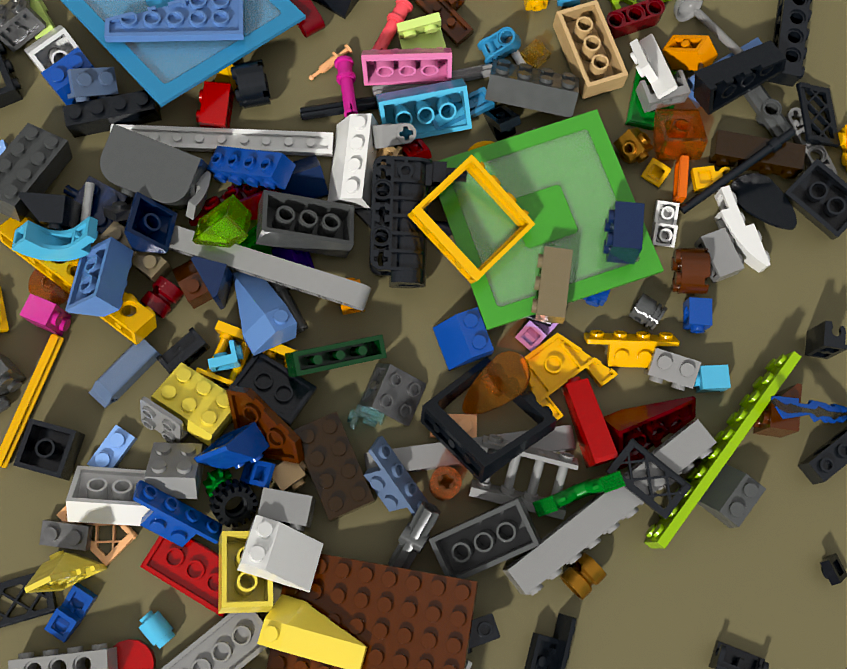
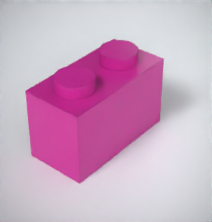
(46, 315)

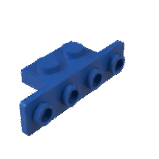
(174, 518)

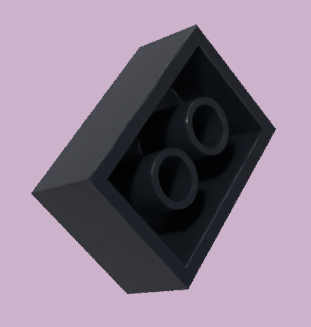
(821, 198)

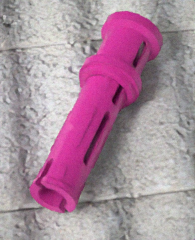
(346, 79)

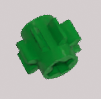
(214, 479)

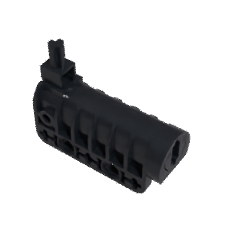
(405, 243)

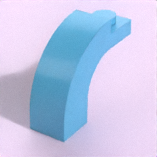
(55, 245)

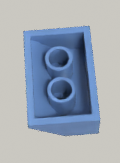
(100, 279)

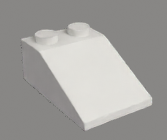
(280, 554)

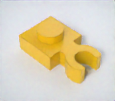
(705, 176)

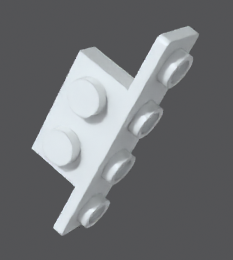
(653, 65)

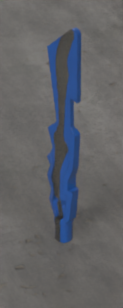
(790, 408)

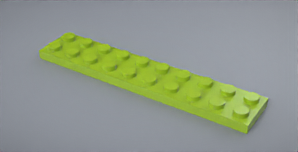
(727, 441)

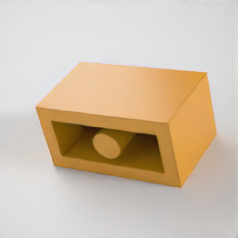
(690, 52)

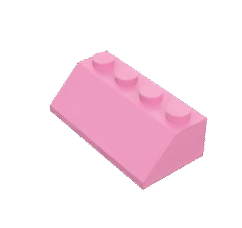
(406, 66)

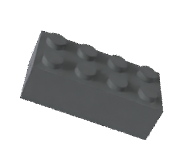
(533, 88)
(30, 166)
(305, 224)
(485, 540)

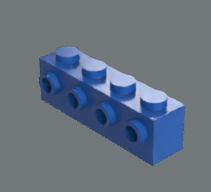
(251, 167)

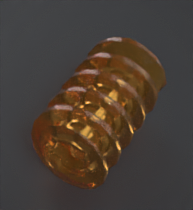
(450, 475)

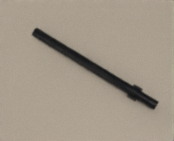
(772, 145)

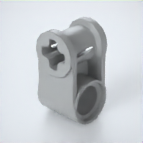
(389, 134)

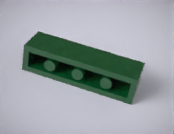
(335, 355)

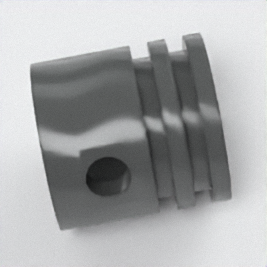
(647, 311)

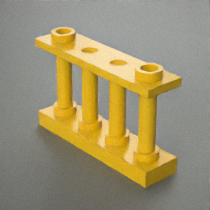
(230, 332)

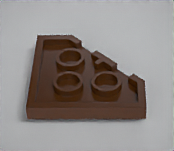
(249, 407)

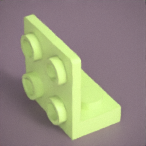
(421, 32)

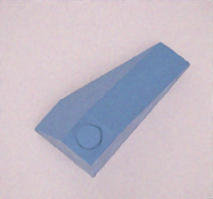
(262, 314)

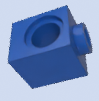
(697, 314)

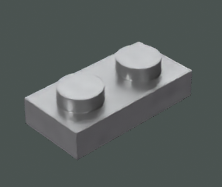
(66, 534)

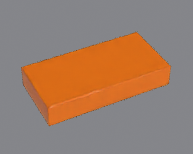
(680, 179)

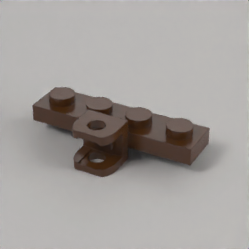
(451, 22)

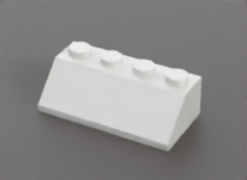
(353, 161)
(105, 496)

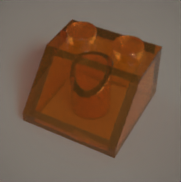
(678, 134)

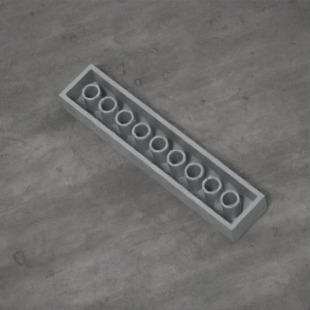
(604, 512)

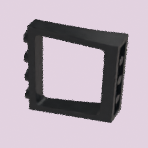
(466, 448)

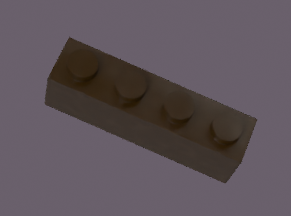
(734, 148)

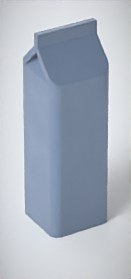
(124, 373)

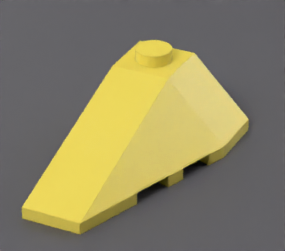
(62, 572)
(305, 632)

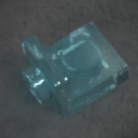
(368, 415)

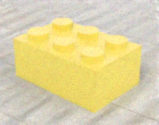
(196, 402)
(239, 590)

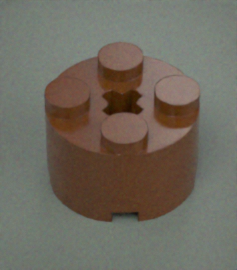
(691, 270)

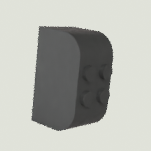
(150, 168)

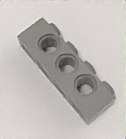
(100, 657)

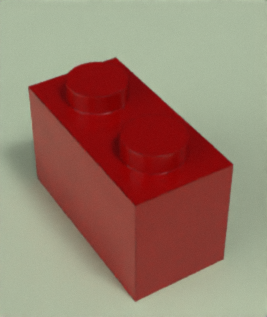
(216, 105)

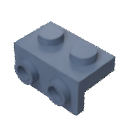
(92, 83)

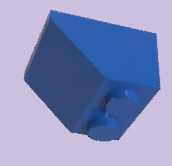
(57, 74)
(463, 339)
(235, 448)

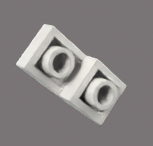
(664, 223)

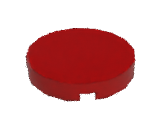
(135, 655)

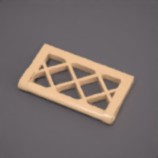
(116, 549)

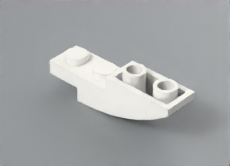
(746, 238)

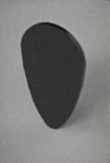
(764, 200)

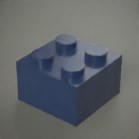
(624, 232)

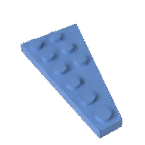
(180, 22)

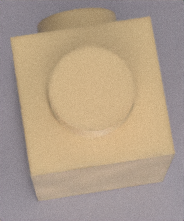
(290, 475)

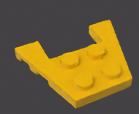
(557, 362)

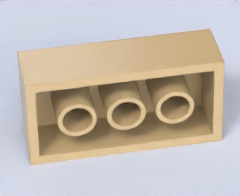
(590, 49)

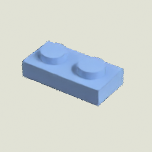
(112, 448)

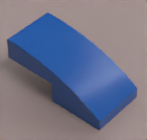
(258, 473)
(71, 612)

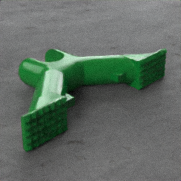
(578, 491)

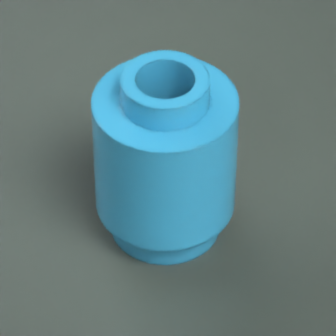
(156, 629)

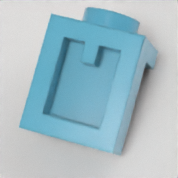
(225, 361)

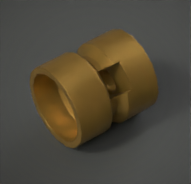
(583, 576)

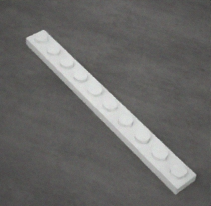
(207, 139)

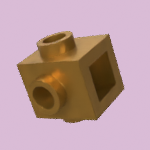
(633, 146)

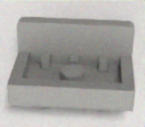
(673, 368)

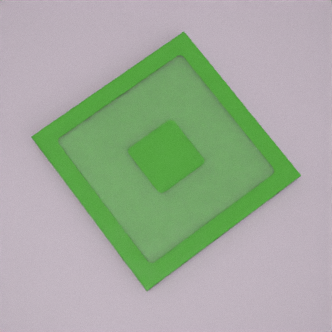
(567, 184)

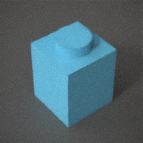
(712, 379)

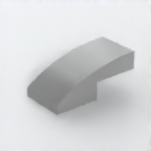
(197, 202)

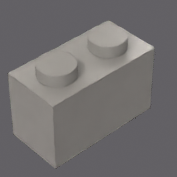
(723, 255)

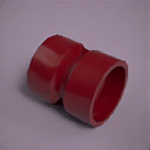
(162, 296)

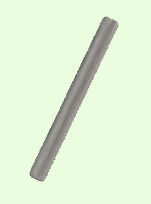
(466, 74)

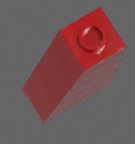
(589, 423)

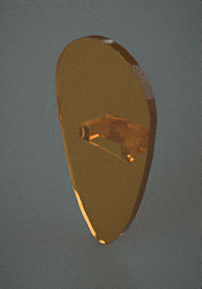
(497, 383)

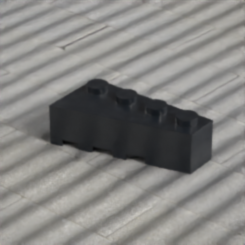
(737, 75)

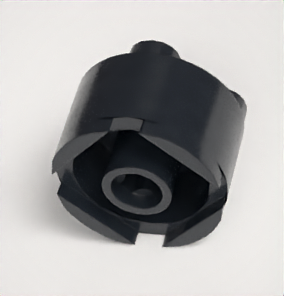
(252, 84)

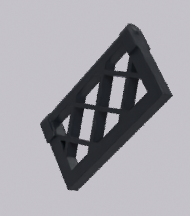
(826, 106)
(668, 472)
(31, 613)

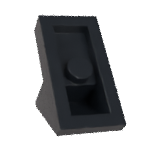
(502, 121)

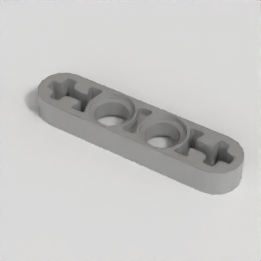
(820, 149)

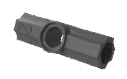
(762, 102)
(415, 536)

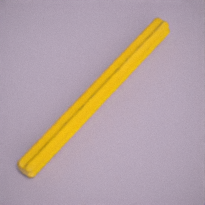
(29, 399)

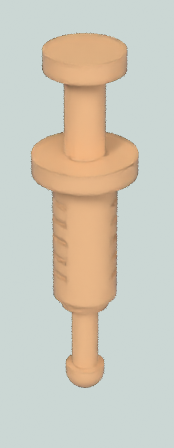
(328, 64)

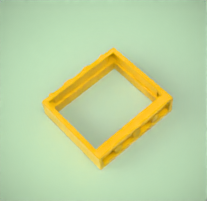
(504, 199)

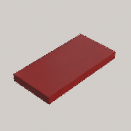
(188, 569)

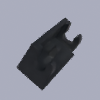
(822, 342)
(184, 351)
(729, 657)

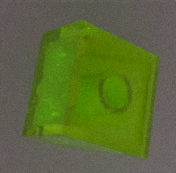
(224, 224)

